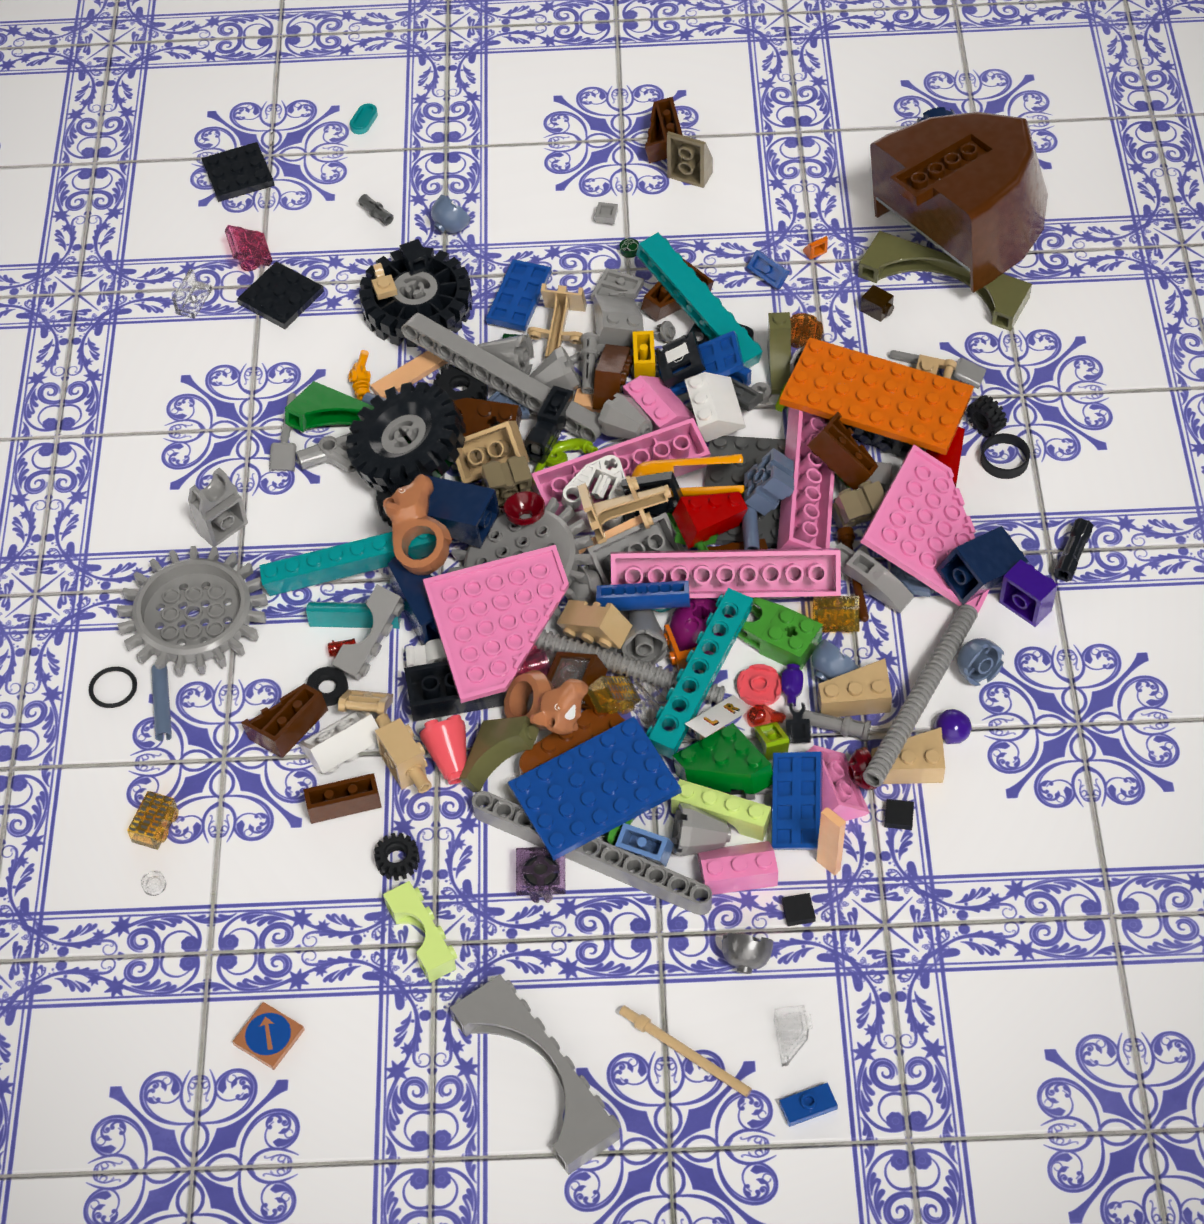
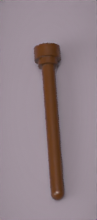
(847, 536)

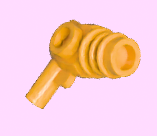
(360, 376)

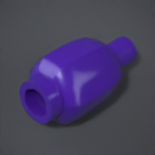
(792, 683)

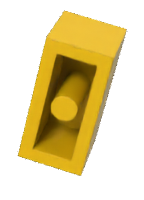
(644, 353)

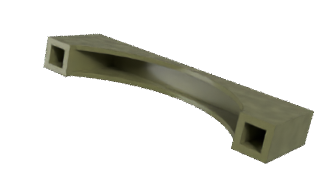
(894, 255)

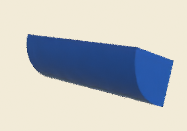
(645, 595)

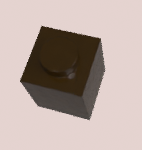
(877, 303)

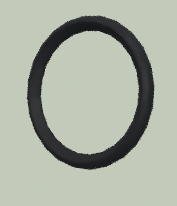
(120, 703)

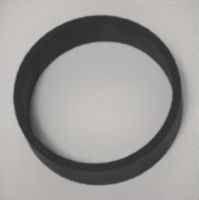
(1007, 439)

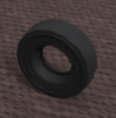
(329, 673)

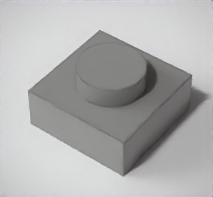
(606, 212)

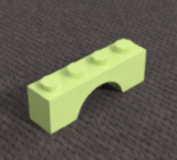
(745, 815)
(406, 908)

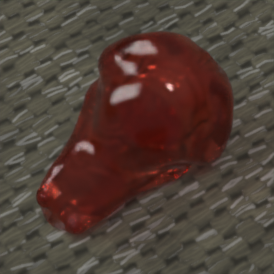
(762, 715)

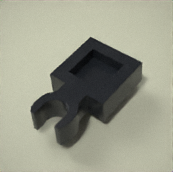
(798, 729)

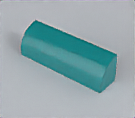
(342, 615)

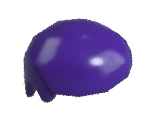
(954, 725)

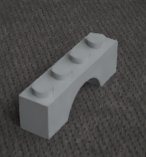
(355, 658)

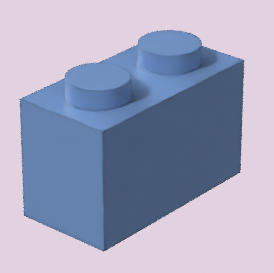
(645, 844)

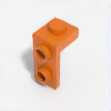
(676, 657)

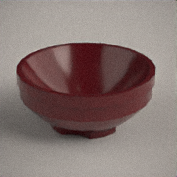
(524, 503)
(857, 765)

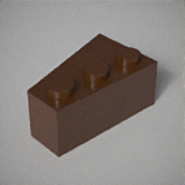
(663, 119)
(660, 303)
(611, 373)
(842, 453)
(288, 721)

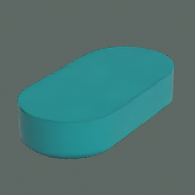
(363, 118)

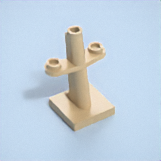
(561, 302)
(605, 510)

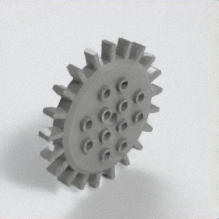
(557, 534)
(165, 592)

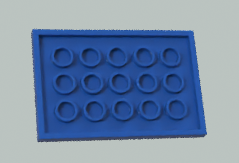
(594, 788)

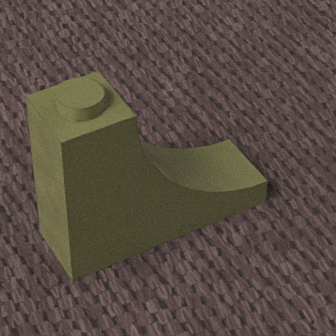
(779, 350)
(494, 744)

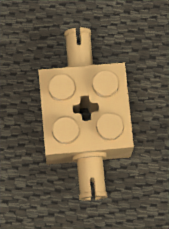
(402, 753)

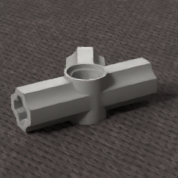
(329, 450)

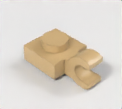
(383, 285)

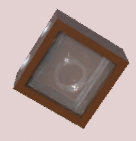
(576, 666)

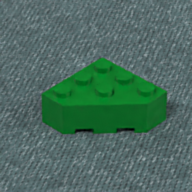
(725, 763)

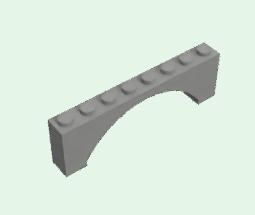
(586, 1124)

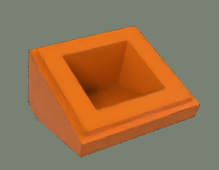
(816, 248)

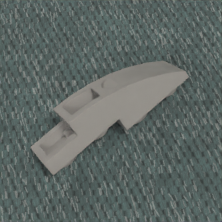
(875, 578)

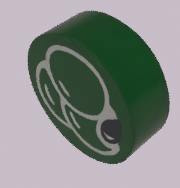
(629, 247)

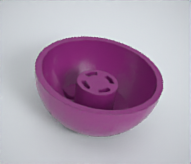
(690, 621)

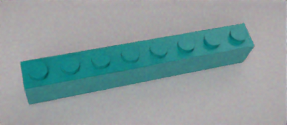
(694, 295)
(338, 562)

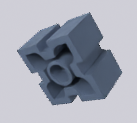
(769, 482)

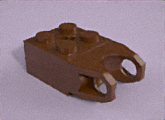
(485, 414)

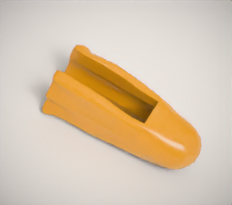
(666, 465)

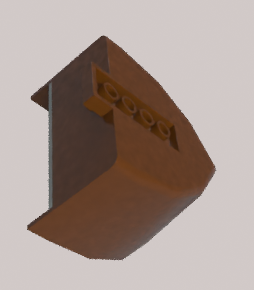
(965, 187)

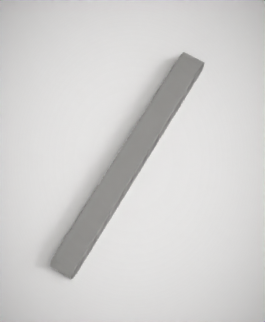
(495, 373)
(599, 860)

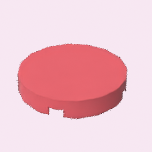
(759, 685)

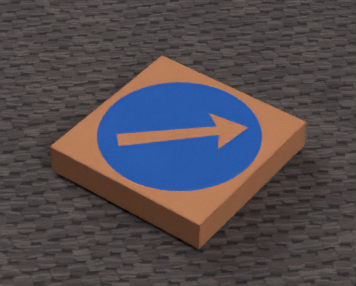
(268, 1035)

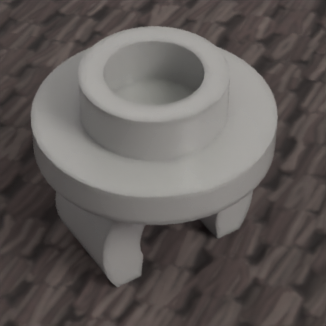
(666, 332)

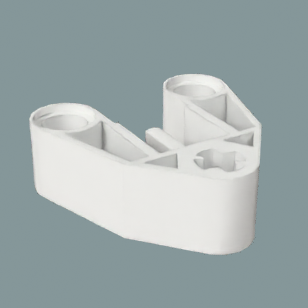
(604, 477)

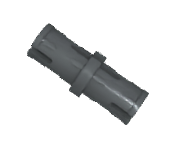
(376, 209)

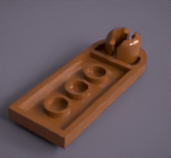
(589, 725)

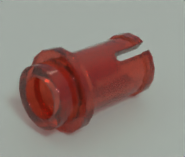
(334, 647)

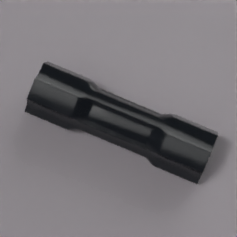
(1072, 552)

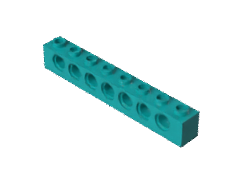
(731, 603)

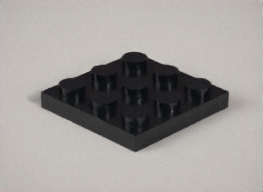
(237, 171)
(280, 295)

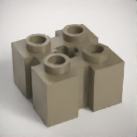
(507, 477)
(857, 505)

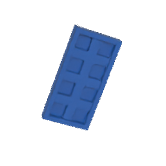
(518, 295)
(720, 357)
(796, 800)

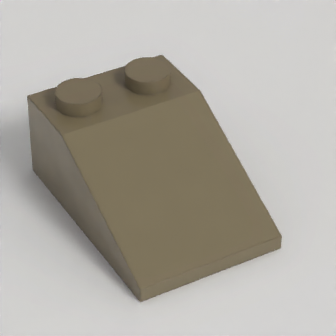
(688, 160)

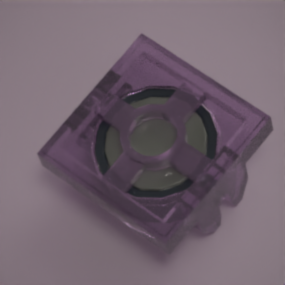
(539, 874)

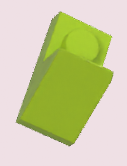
(772, 739)

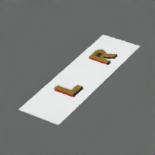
(718, 716)

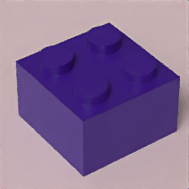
(1028, 592)

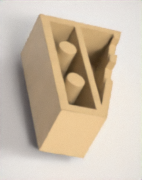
(594, 623)
(857, 692)
(919, 760)

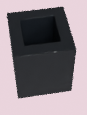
(414, 257)

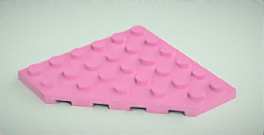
(922, 522)
(494, 616)

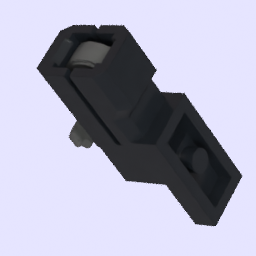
(549, 424)

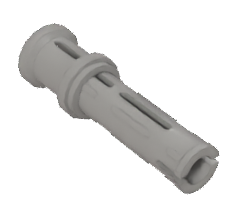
(589, 354)
(845, 725)

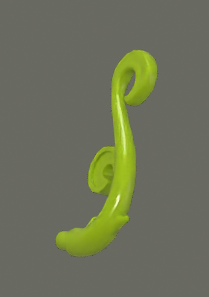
(559, 451)

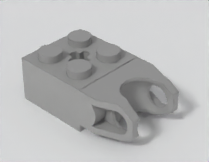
(217, 509)

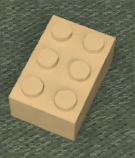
(489, 445)

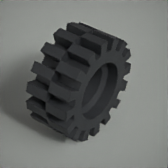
(986, 416)
(399, 868)

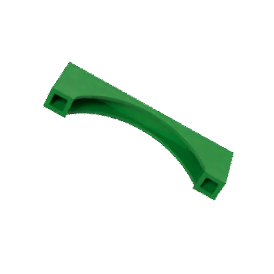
(325, 406)

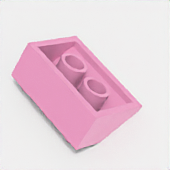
(657, 401)
(837, 787)
(739, 868)

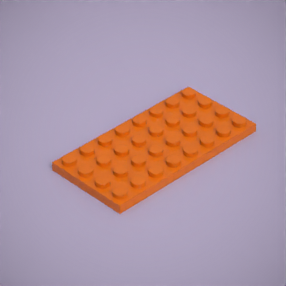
(877, 395)

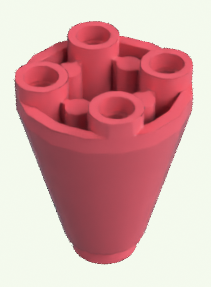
(446, 746)

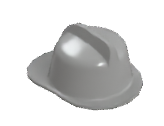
(587, 591)

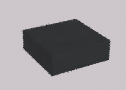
(899, 814)
(798, 909)

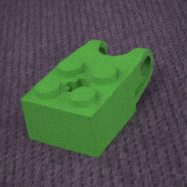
(781, 633)

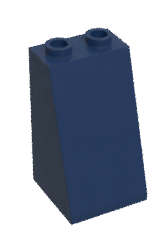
(464, 509)
(980, 564)
(415, 599)

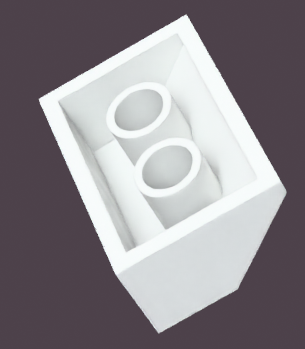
(714, 405)
(341, 741)

